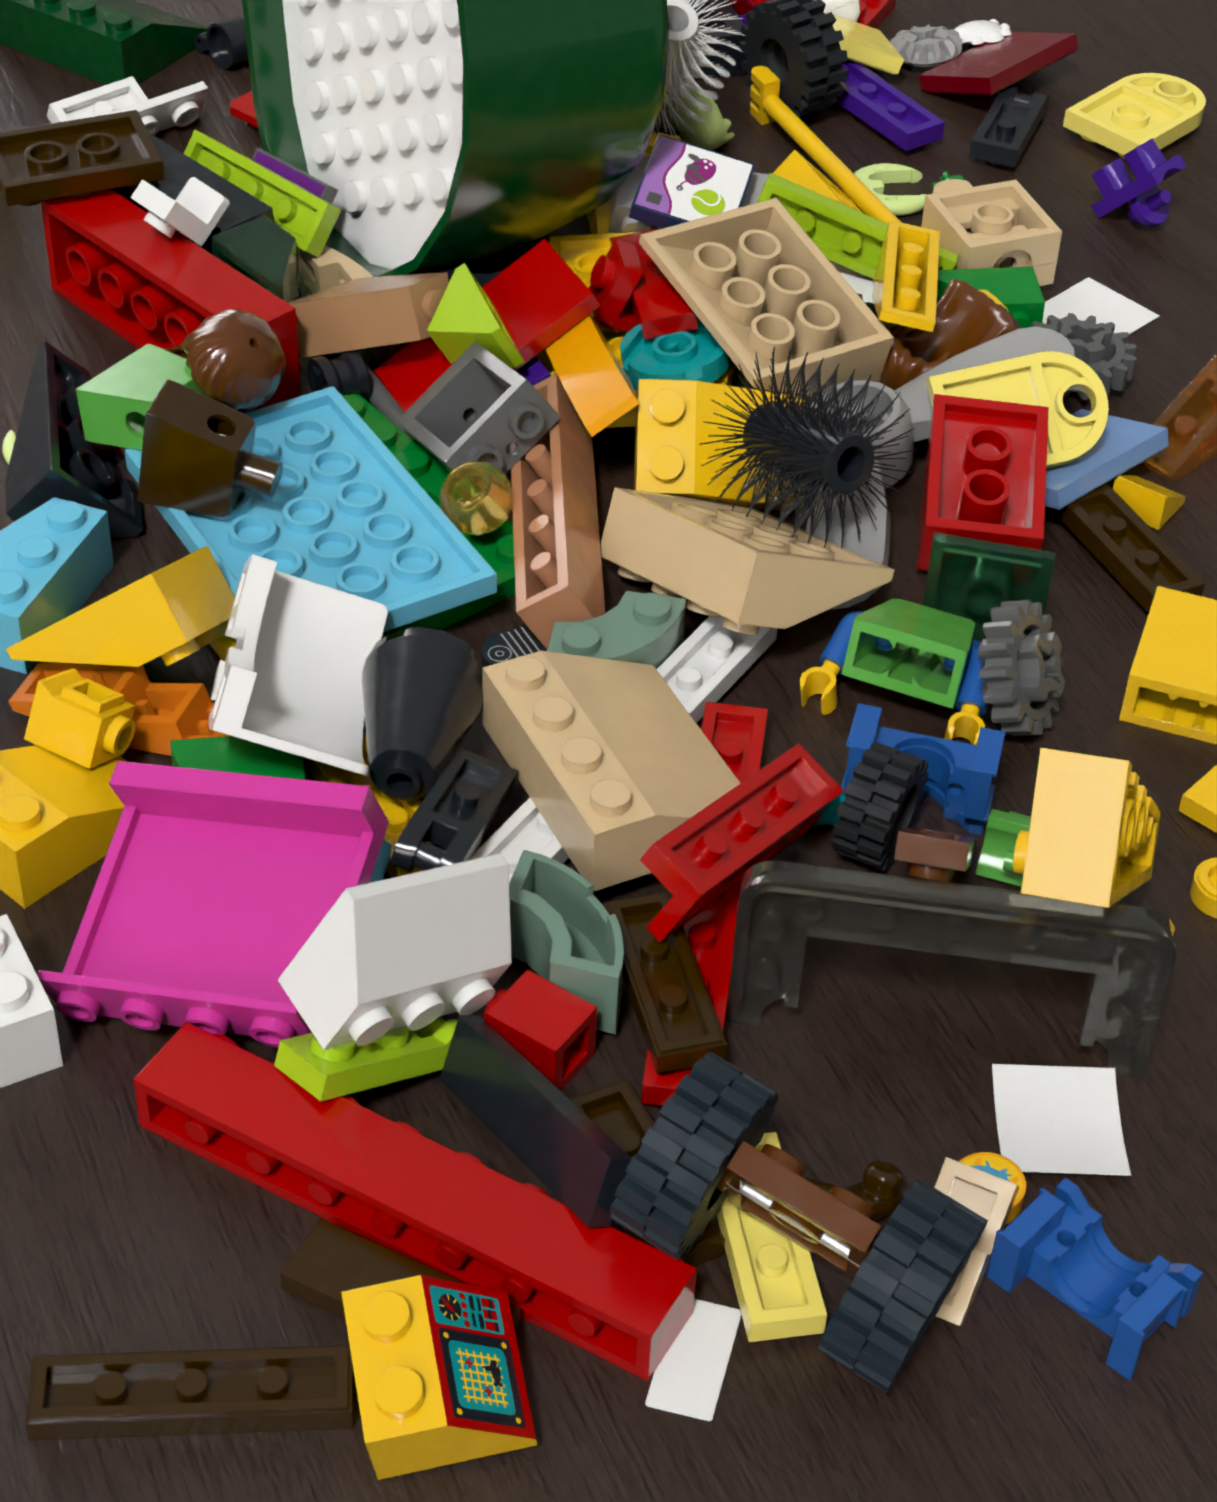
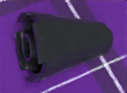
(418, 708)

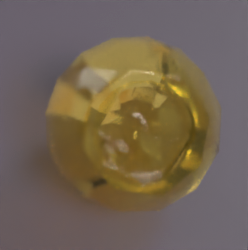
(476, 497)

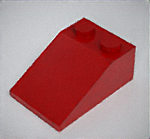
(984, 473)

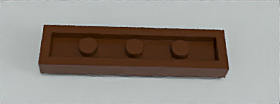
(934, 853)

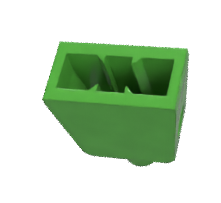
(118, 398)

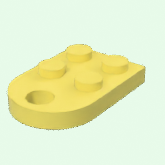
(1137, 111)
(1037, 381)

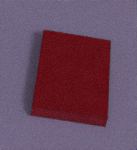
(998, 64)

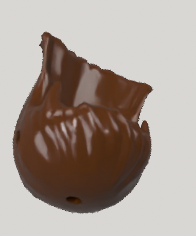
(962, 322)
(234, 359)

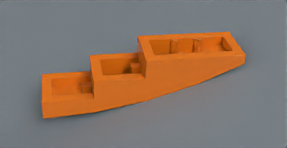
(161, 709)

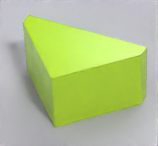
(470, 317)

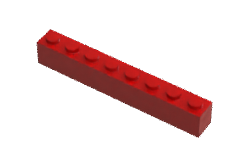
(418, 1198)

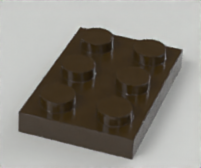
(77, 158)

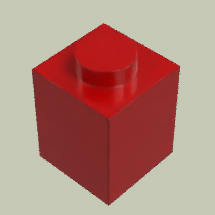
(545, 1026)

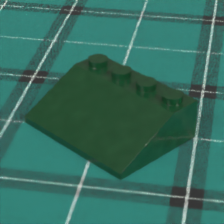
(98, 36)

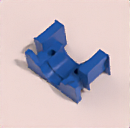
(957, 770)
(1068, 1254)

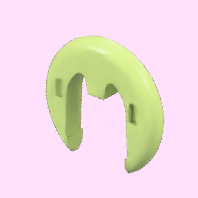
(877, 175)

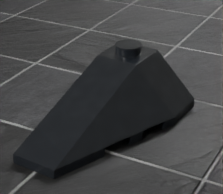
(54, 457)

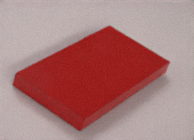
(534, 298)

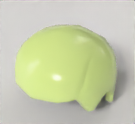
(706, 134)

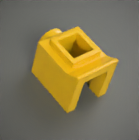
(80, 719)

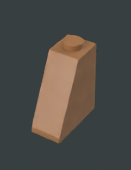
(368, 313)

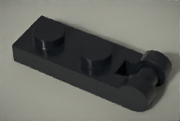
(1008, 127)
(455, 813)

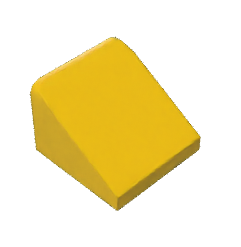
(1149, 500)

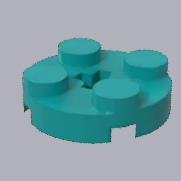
(673, 356)

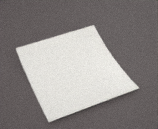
(1059, 1119)

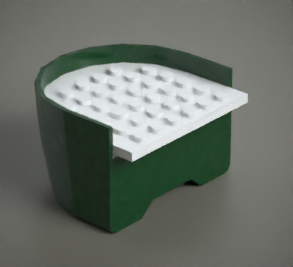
(456, 117)

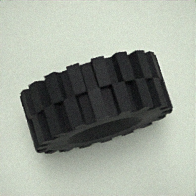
(799, 48)

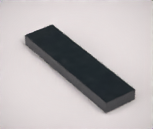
(535, 1120)

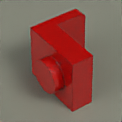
(612, 285)

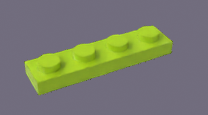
(294, 208)
(836, 229)

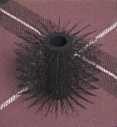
(807, 446)

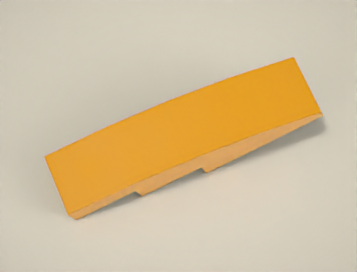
(592, 375)

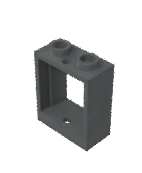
(500, 411)

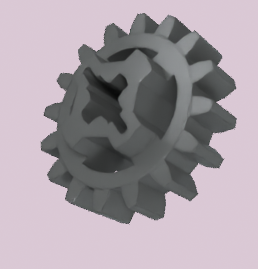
(1099, 347)
(1021, 668)

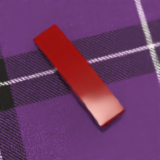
(655, 300)

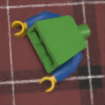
(908, 652)

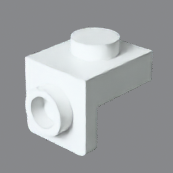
(192, 213)

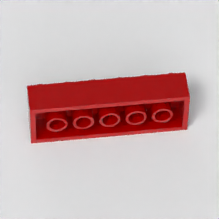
(149, 283)

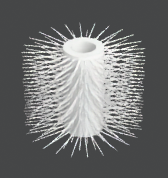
(682, 33)

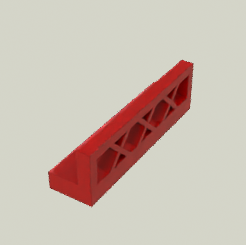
(738, 830)

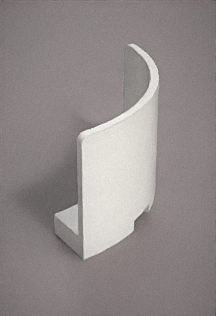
(296, 667)

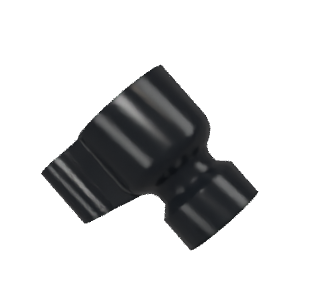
(225, 42)

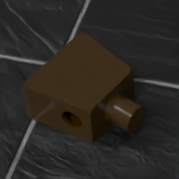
(200, 454)

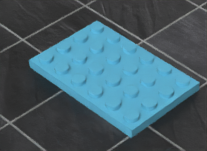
(339, 516)

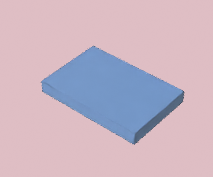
(1117, 450)

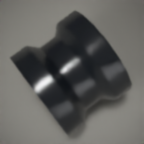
(345, 373)

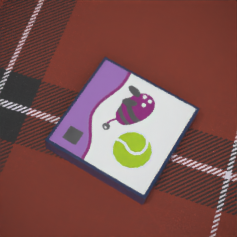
(688, 184)

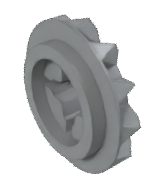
(927, 45)

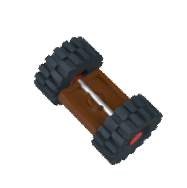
(708, 1152)

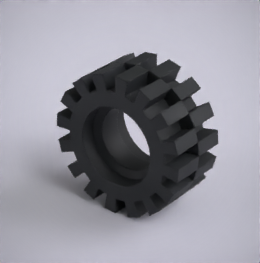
(879, 805)

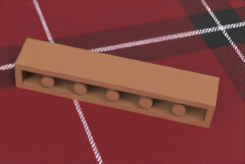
(557, 523)

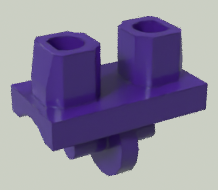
(1147, 201)

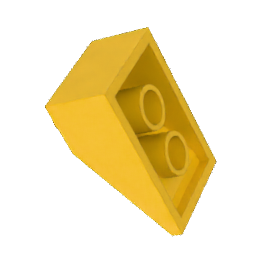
(670, 439)
(153, 617)
(52, 820)

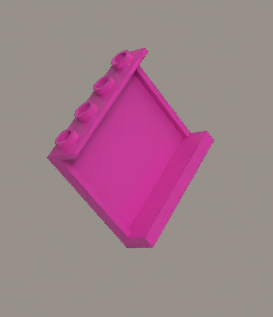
(213, 898)

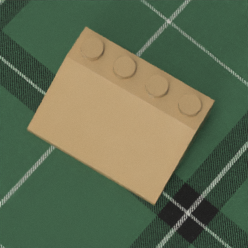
(766, 287)
(732, 561)
(601, 755)

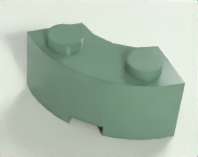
(637, 630)
(567, 934)

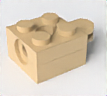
(993, 227)

